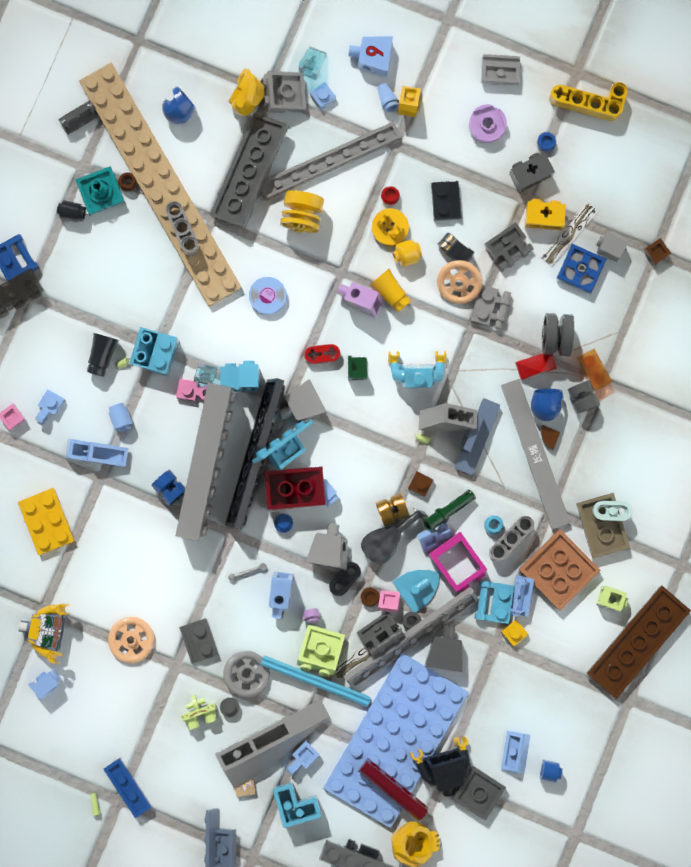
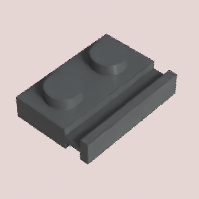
(198, 640)

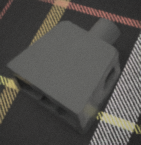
(445, 651)

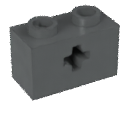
(525, 180)

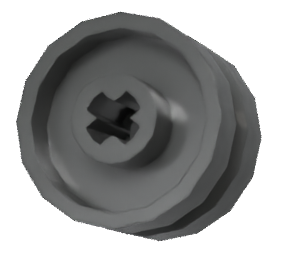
(558, 334)

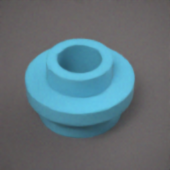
(498, 520)

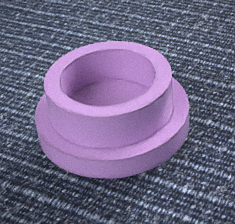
(311, 616)

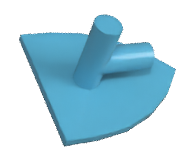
(417, 587)

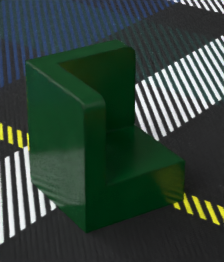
(357, 368)

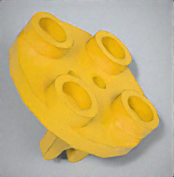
(396, 233)

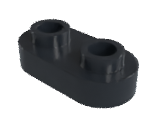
(345, 579)

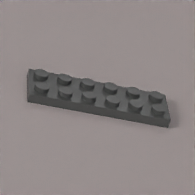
(249, 170)

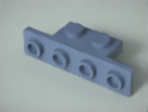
(476, 439)
(219, 842)

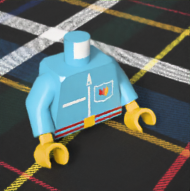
(417, 374)

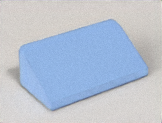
(515, 752)

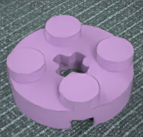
(478, 118)

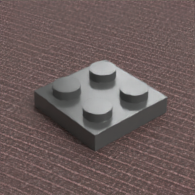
(479, 793)

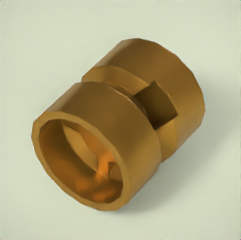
(385, 510)

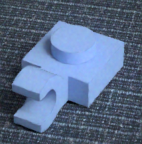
(50, 404)
(431, 540)
(304, 756)

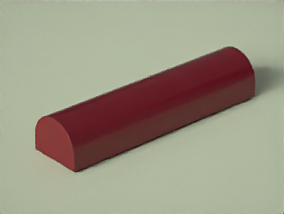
(393, 789)

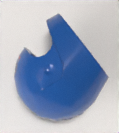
(179, 108)
(546, 403)

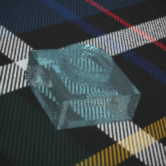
(205, 374)

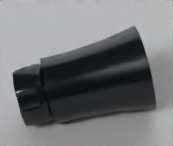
(101, 354)

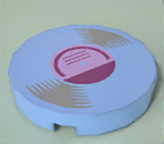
(267, 295)

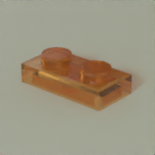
(594, 369)

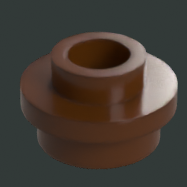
(125, 176)

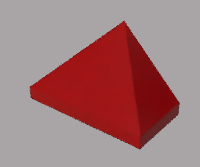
(535, 366)

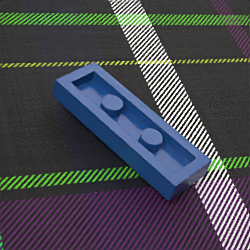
(127, 787)

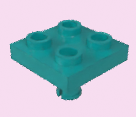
(99, 190)

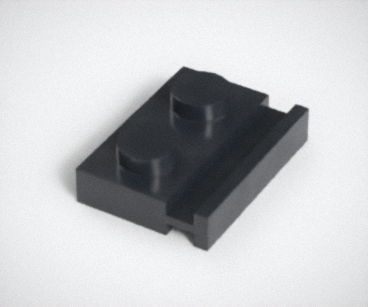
(446, 200)

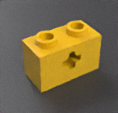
(535, 218)

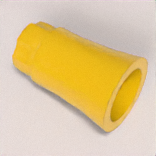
(391, 290)

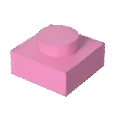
(11, 416)
(389, 601)

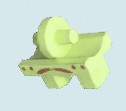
(191, 717)

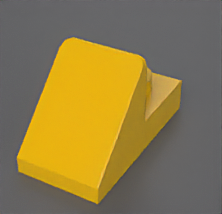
(409, 101)

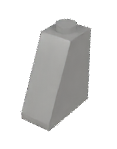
(447, 418)

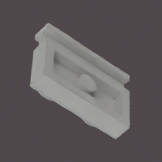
(500, 69)

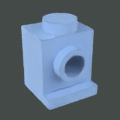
(45, 683)

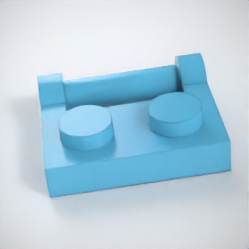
(500, 605)

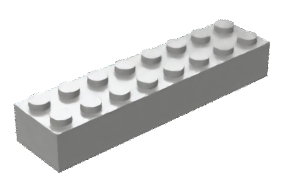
(205, 460)

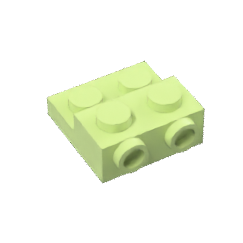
(320, 650)

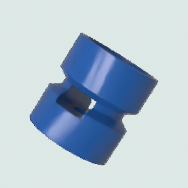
(164, 482)

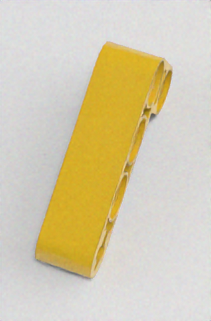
(586, 98)

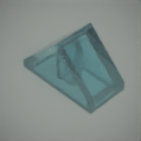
(312, 62)

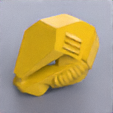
(247, 93)
(414, 844)

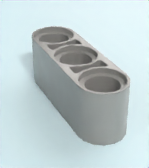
(178, 220)
(518, 532)

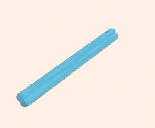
(316, 681)

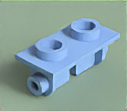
(522, 596)

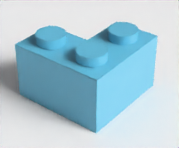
(243, 377)
(293, 810)

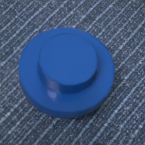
(283, 523)

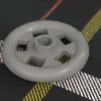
(236, 687)

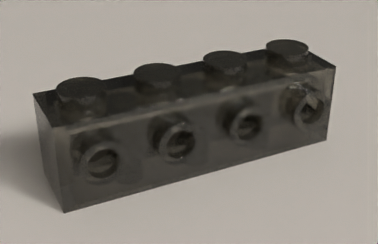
(18, 291)

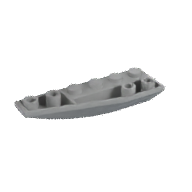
(269, 745)

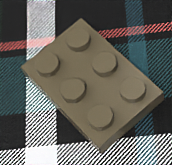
(601, 536)

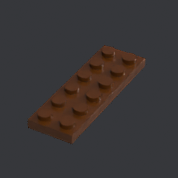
(638, 641)

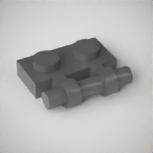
(505, 241)
(378, 629)

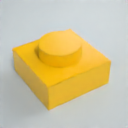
(514, 632)

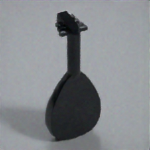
(382, 543)

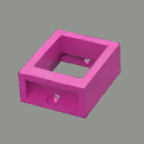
(479, 574)

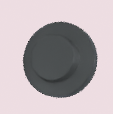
(229, 707)

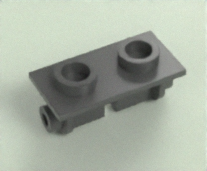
(79, 117)

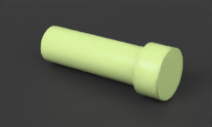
(96, 811)

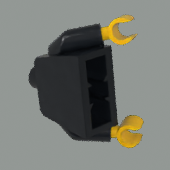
(445, 769)

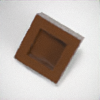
(657, 251)
(420, 483)

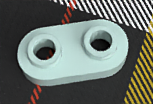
(611, 511)

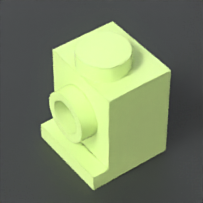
(606, 592)

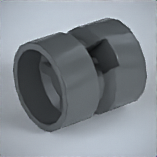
(586, 403)

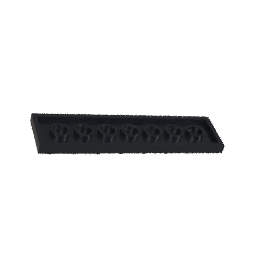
(258, 440)

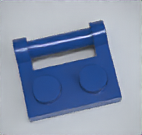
(8, 261)

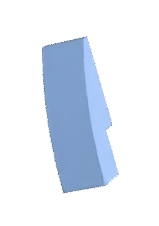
(96, 453)

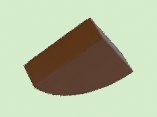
(549, 436)

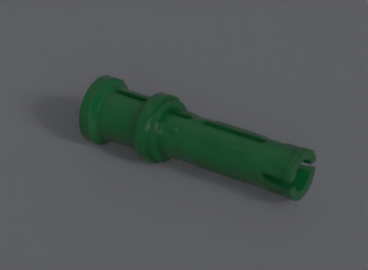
(442, 514)

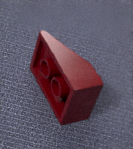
(295, 488)

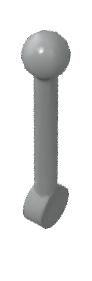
(262, 567)

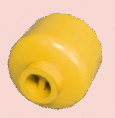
(407, 253)

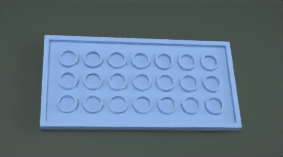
(405, 716)

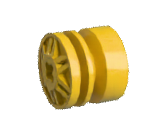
(303, 207)

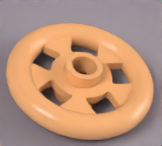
(463, 267)
(121, 626)

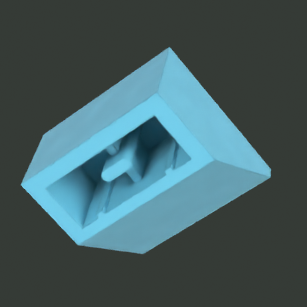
(154, 351)

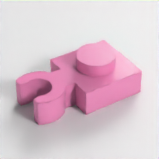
(189, 390)

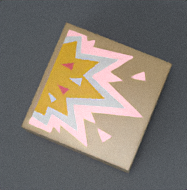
(245, 788)

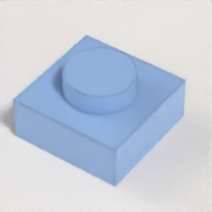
(322, 95)

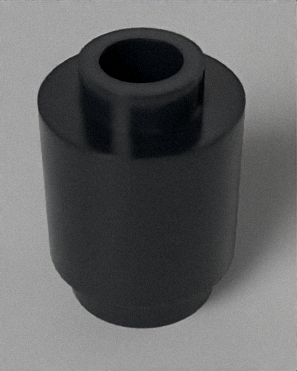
(71, 211)

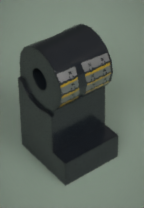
(454, 248)

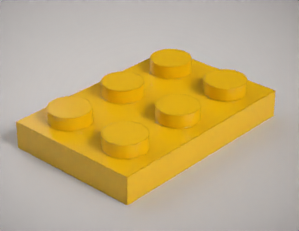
(46, 521)

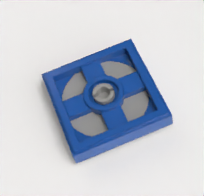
(581, 268)

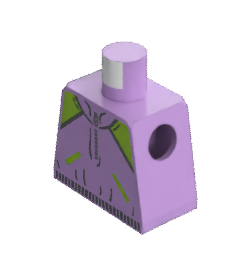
(367, 300)

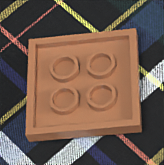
(559, 569)

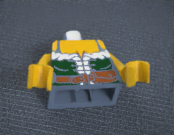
(46, 630)

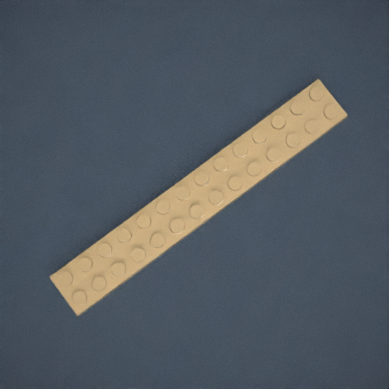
(158, 181)

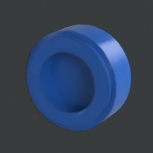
(546, 142)

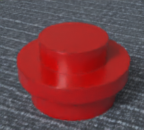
(390, 195)

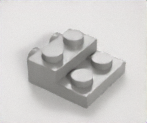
(283, 91)

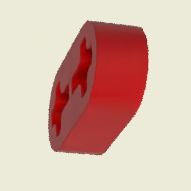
(322, 349)

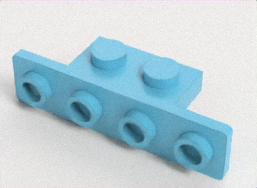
(284, 450)

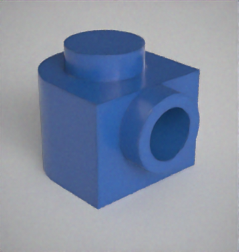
(550, 771)

